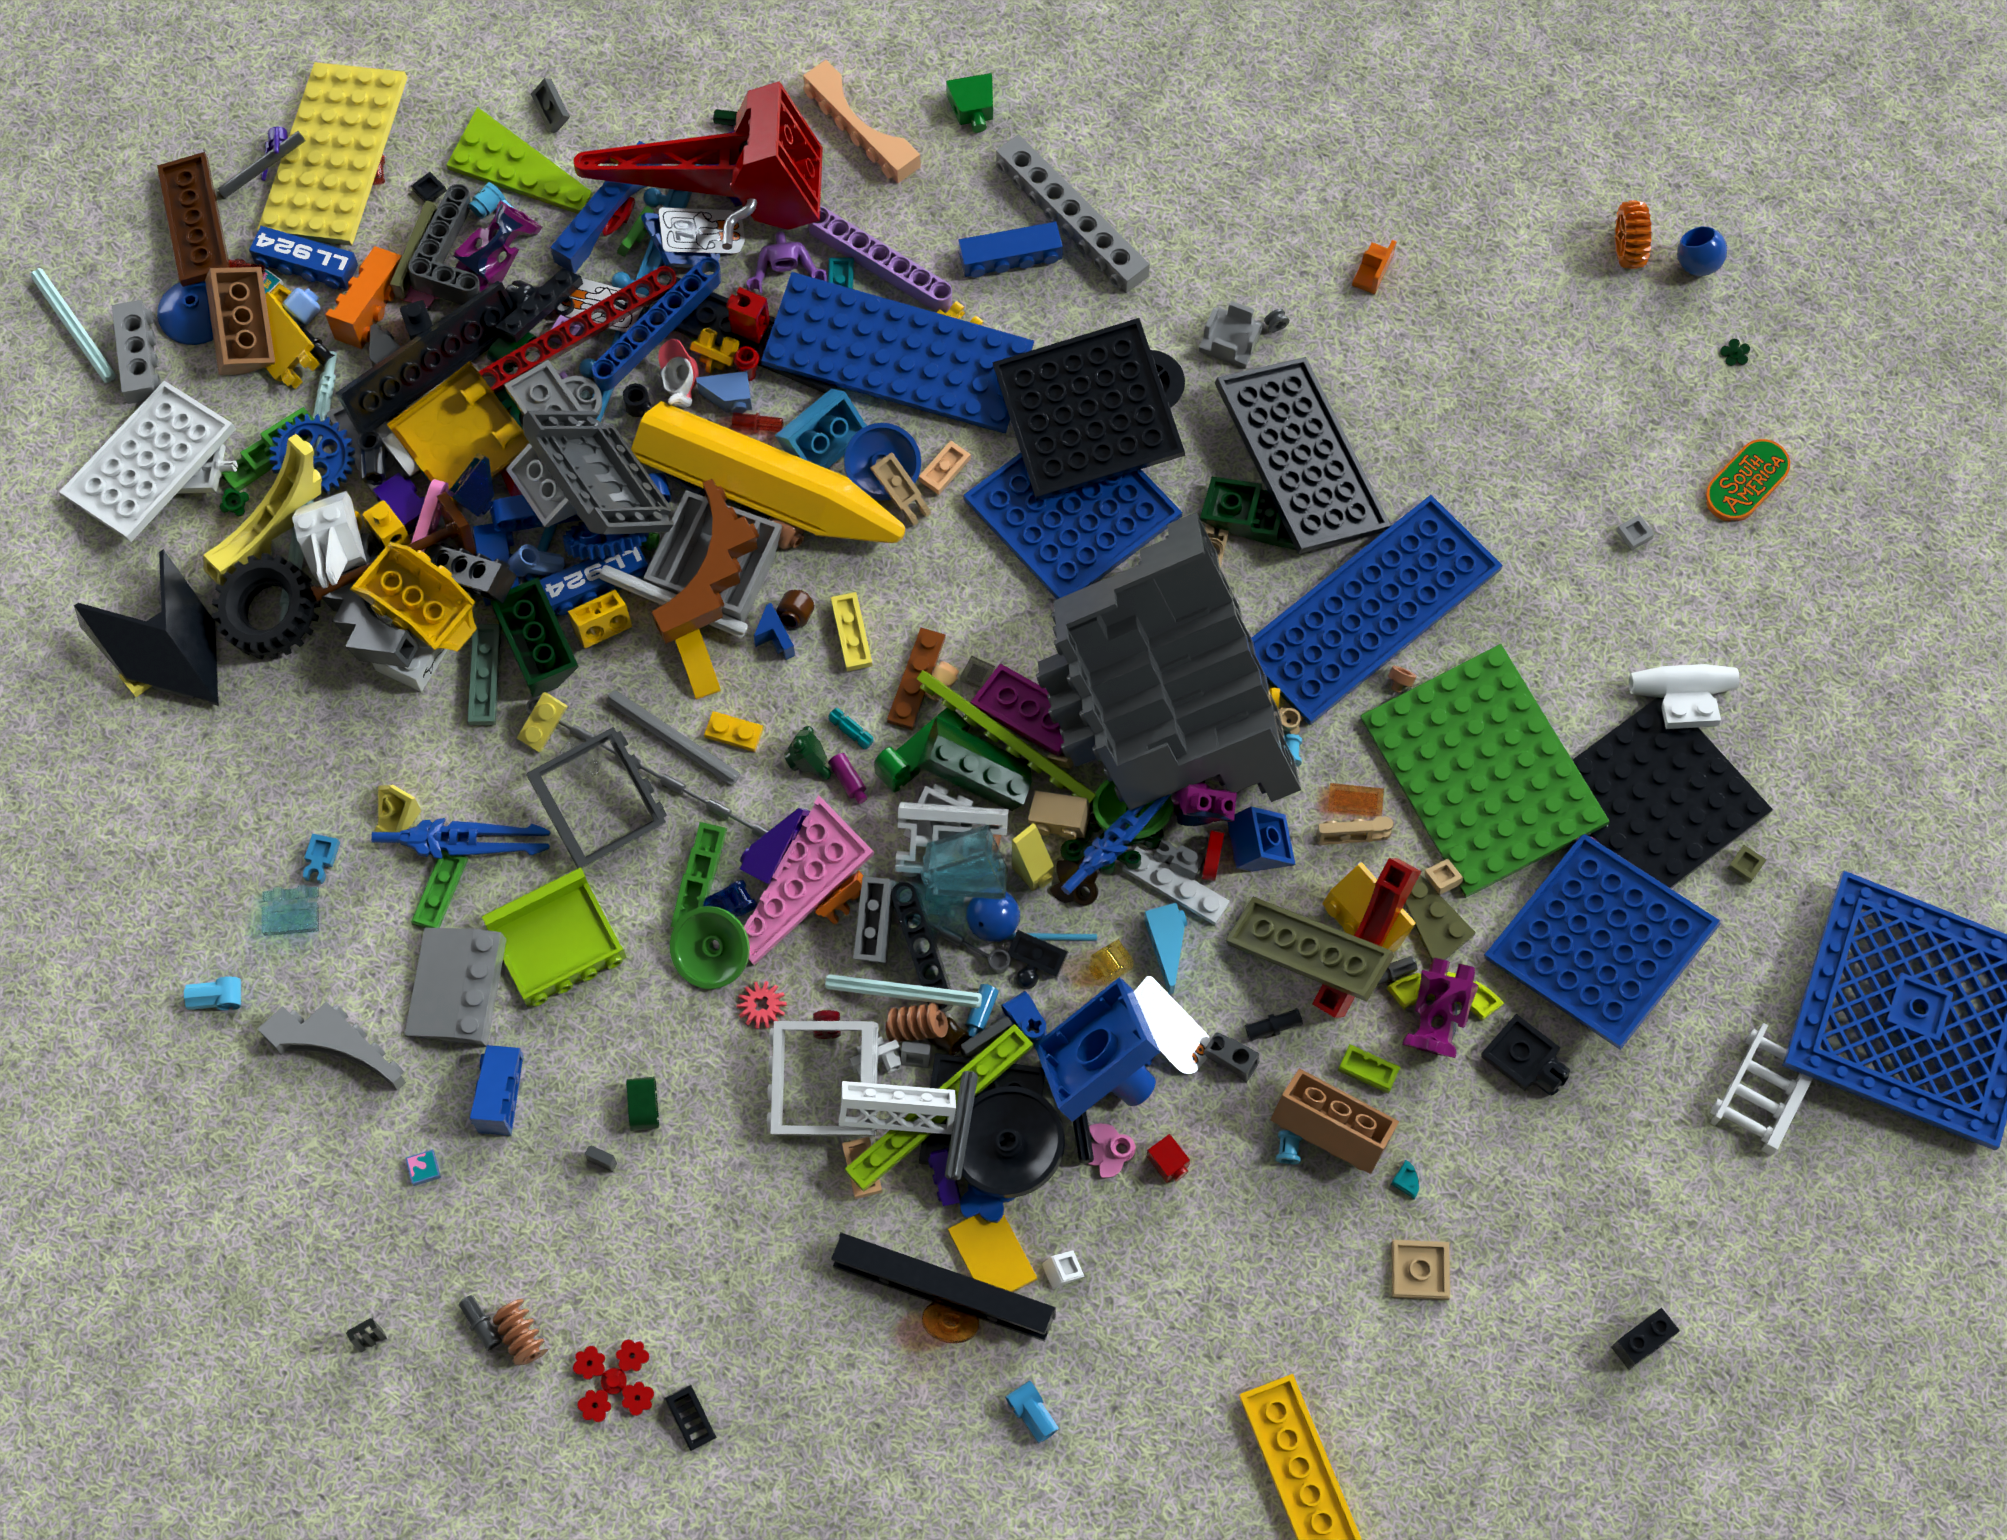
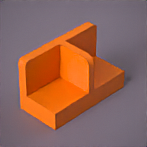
(1373, 267)

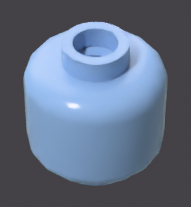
(302, 306)

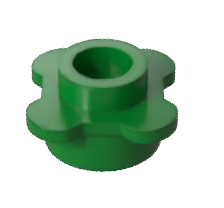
(229, 496)

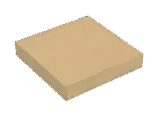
(1420, 1269)

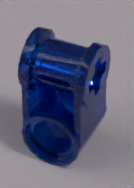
(733, 899)

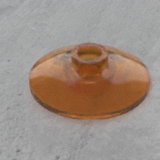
(949, 1324)

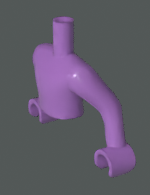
(783, 258)

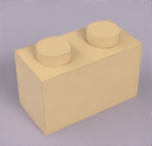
(1060, 814)

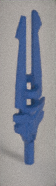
(433, 837)
(1106, 850)

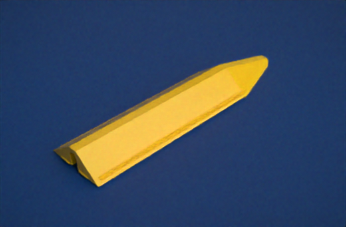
(761, 476)

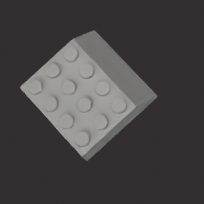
(687, 545)

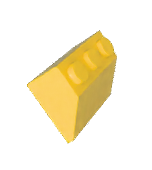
(1350, 900)

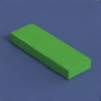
(439, 890)

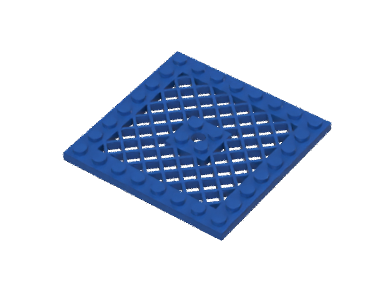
(1878, 1086)

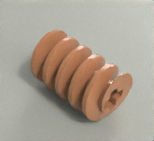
(916, 1023)
(518, 1333)

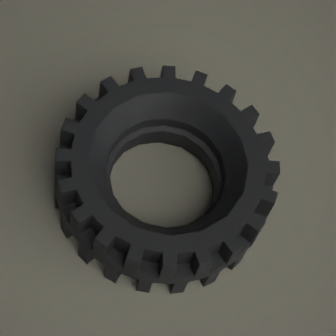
(244, 586)

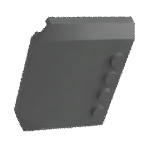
(597, 472)

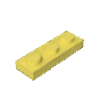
(851, 631)

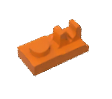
(837, 900)

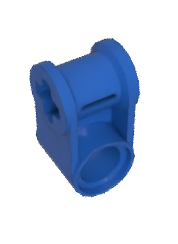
(1025, 1016)

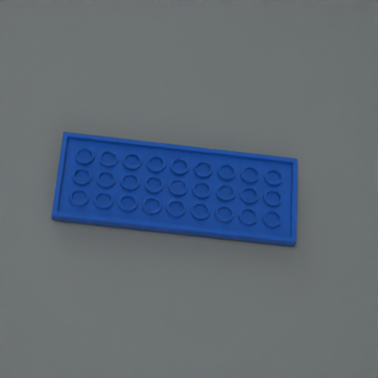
(892, 351)
(1372, 608)

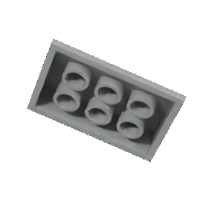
(456, 985)

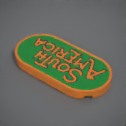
(1747, 480)

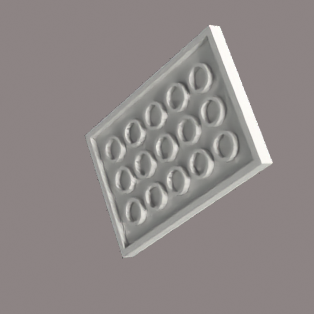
(147, 461)

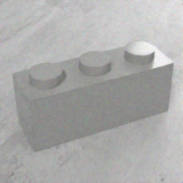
(874, 920)

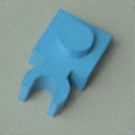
(320, 853)

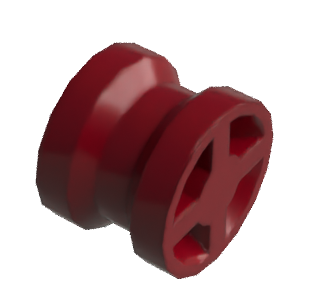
(826, 1015)

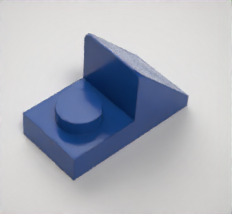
(771, 629)

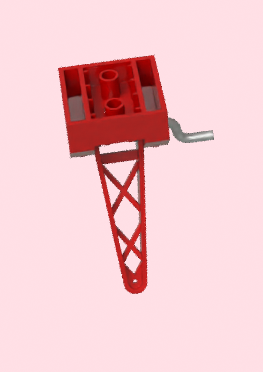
(773, 157)

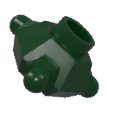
(807, 754)

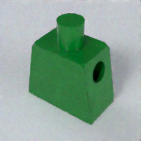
(972, 100)

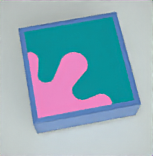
(423, 1167)

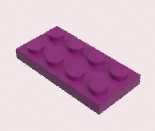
(1019, 707)

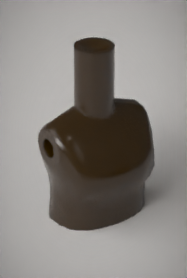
(953, 1039)

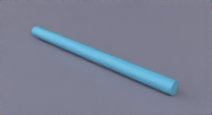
(1068, 937)

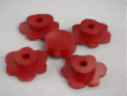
(613, 1380)

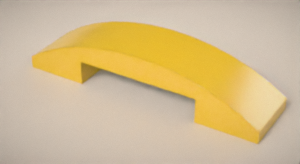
(697, 664)

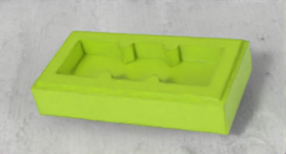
(1369, 1068)

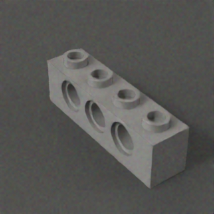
(126, 318)

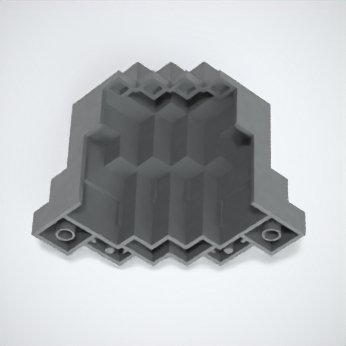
(1165, 678)

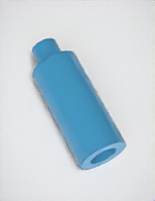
(979, 1017)

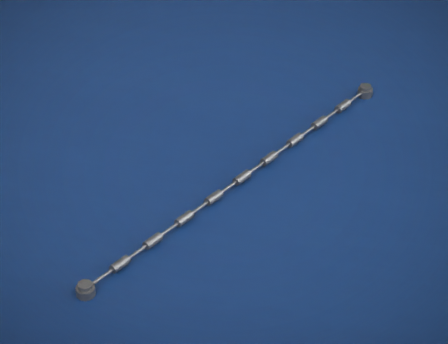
(997, 960)

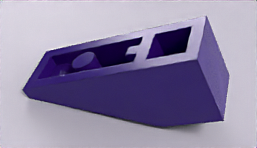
(767, 852)

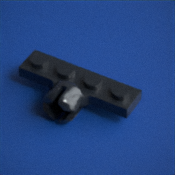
(535, 303)

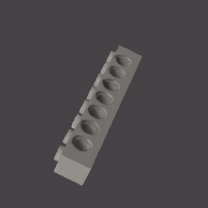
(1069, 201)

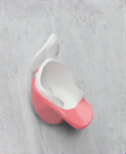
(677, 372)

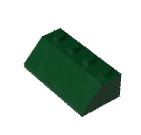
(535, 637)
(976, 765)

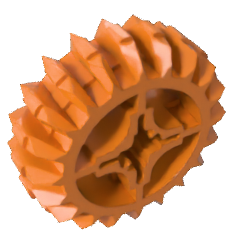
(1633, 234)

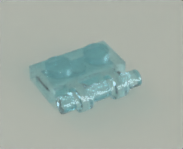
(291, 917)

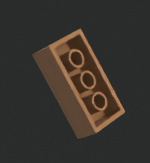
(1334, 1121)

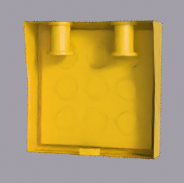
(456, 424)

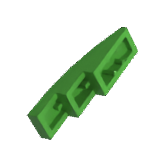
(255, 458)
(700, 869)

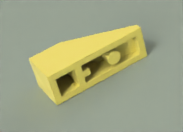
(1031, 858)

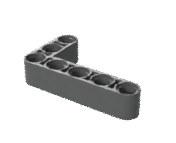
(427, 268)

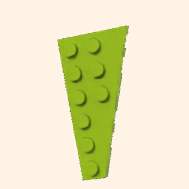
(502, 158)

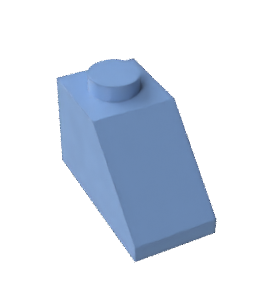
(727, 391)

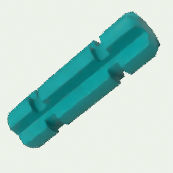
(851, 728)

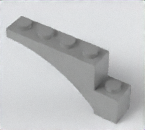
(331, 1034)

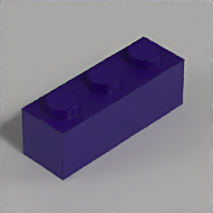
(948, 1189)

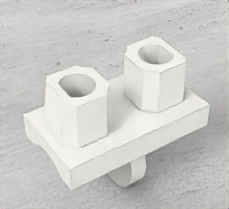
(887, 1053)

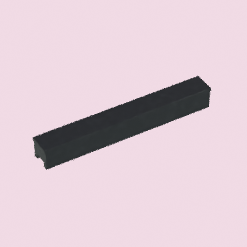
(943, 1287)

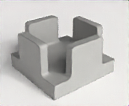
(1231, 334)

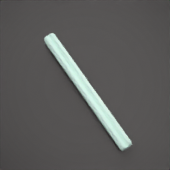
(73, 325)
(903, 991)

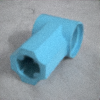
(218, 994)

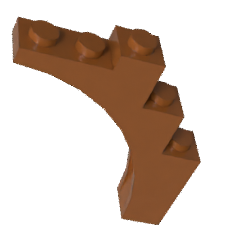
(700, 600)

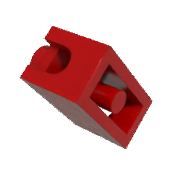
(748, 314)

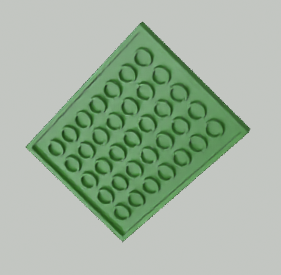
(1484, 770)

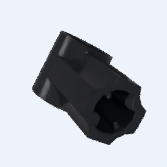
(372, 457)

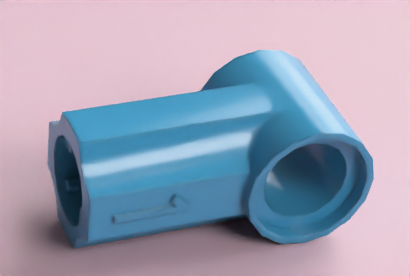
(1030, 1409)

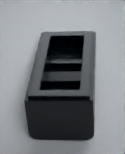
(678, 1395)

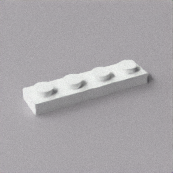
(1178, 887)

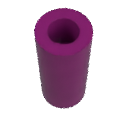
(848, 777)

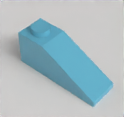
(1166, 934)

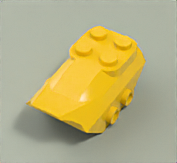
(418, 597)

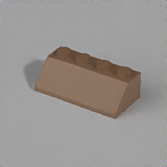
(239, 320)

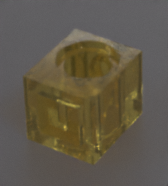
(1110, 962)

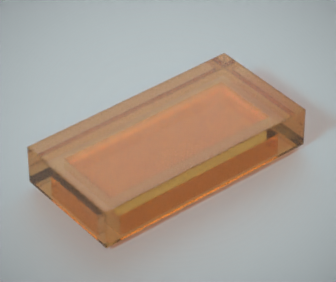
(1355, 799)

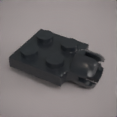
(1527, 1057)

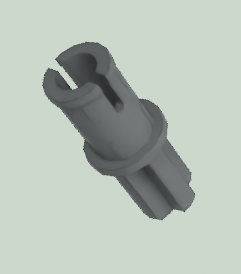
(1398, 969)
(480, 1322)

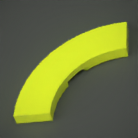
(1407, 990)

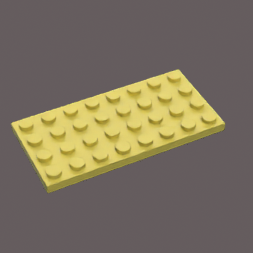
(330, 175)

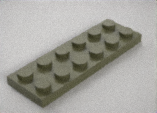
(1310, 948)

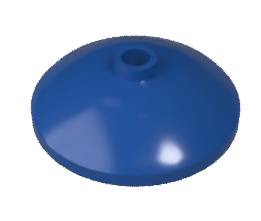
(184, 321)
(876, 443)

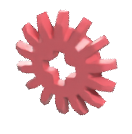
(762, 1015)

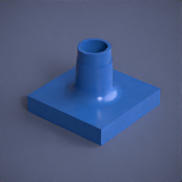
(1100, 1052)

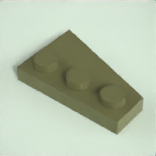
(1436, 921)

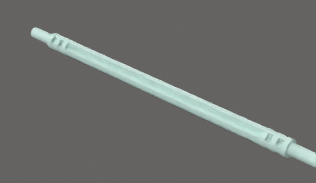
(322, 406)

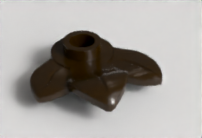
(1065, 870)

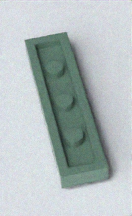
(484, 675)

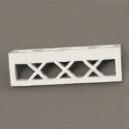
(897, 1102)

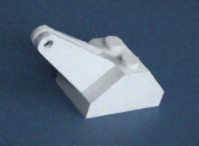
(329, 537)

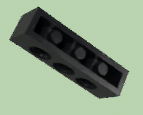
(474, 573)

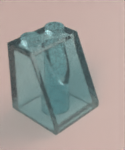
(966, 865)

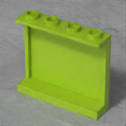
(555, 938)

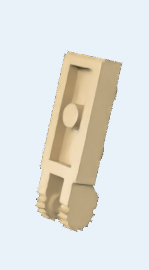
(899, 486)
(1354, 831)

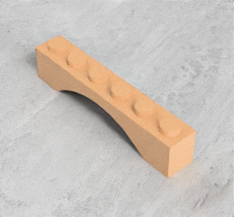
(892, 153)

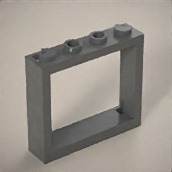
(631, 766)

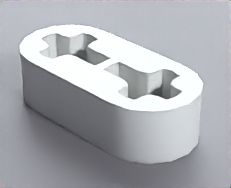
(401, 454)

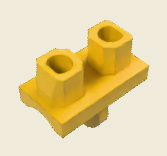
(714, 355)

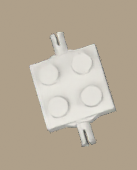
(208, 476)

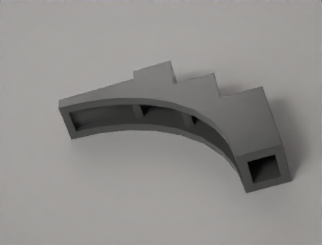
(369, 637)

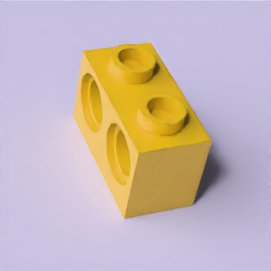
(600, 619)

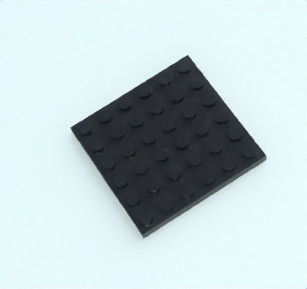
(1088, 409)
(1667, 795)

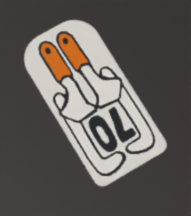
(697, 230)
(594, 292)
(1172, 1027)

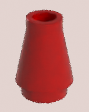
(747, 360)

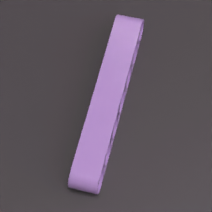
(885, 269)

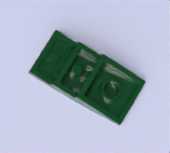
(1244, 511)

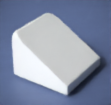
(1062, 1269)

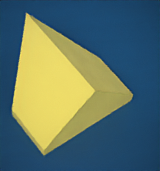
(395, 809)

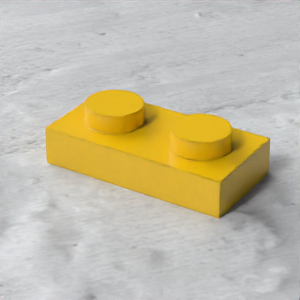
(733, 731)

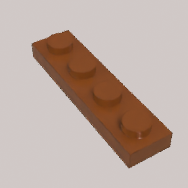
(909, 694)

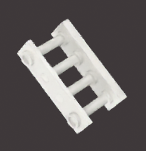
(1782, 1112)

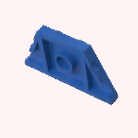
(672, 259)

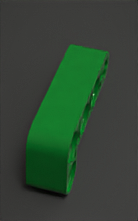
(900, 766)

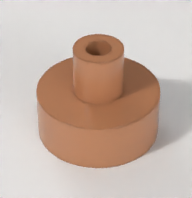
(1401, 677)

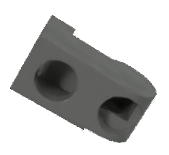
(1232, 1055)

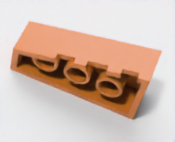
(365, 299)

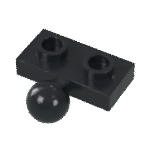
(1036, 955)

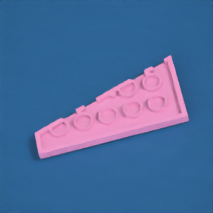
(809, 872)

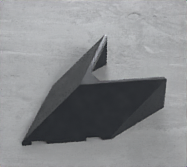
(167, 651)

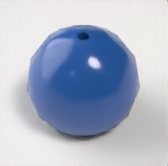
(1702, 251)
(993, 918)

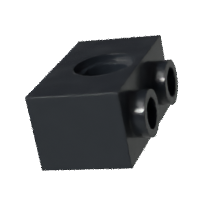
(1645, 1338)

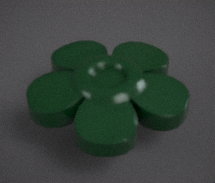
(1735, 352)

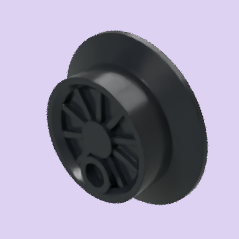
(1171, 376)

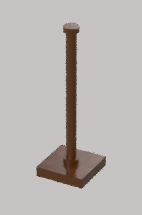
(455, 527)

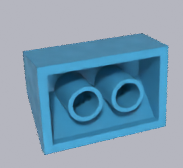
(822, 429)

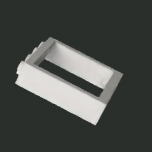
(869, 1063)

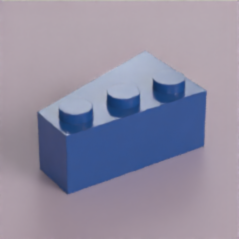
(497, 1090)

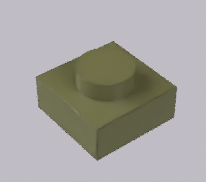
(1746, 863)

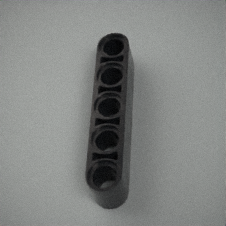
(918, 934)

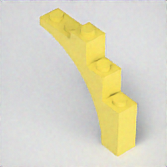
(293, 487)

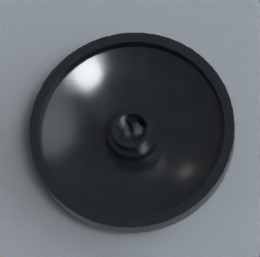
(1012, 1142)

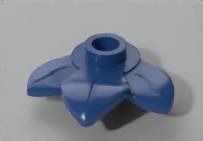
(988, 1207)

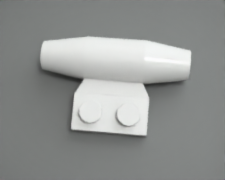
(1686, 692)

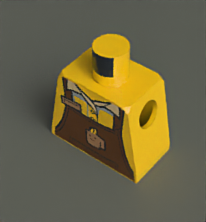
(384, 524)

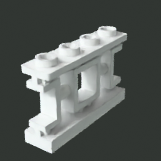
(953, 821)

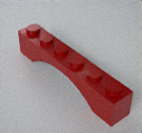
(1383, 909)

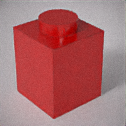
(1169, 1159)

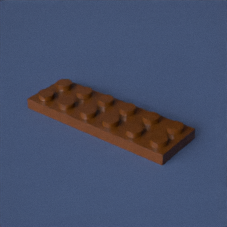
(193, 217)

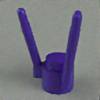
(275, 137)

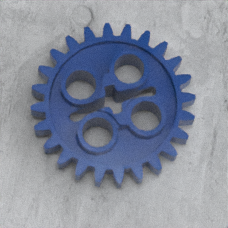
(334, 463)
(585, 544)

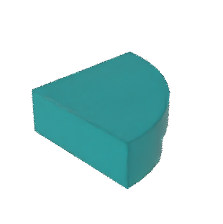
(1407, 1180)

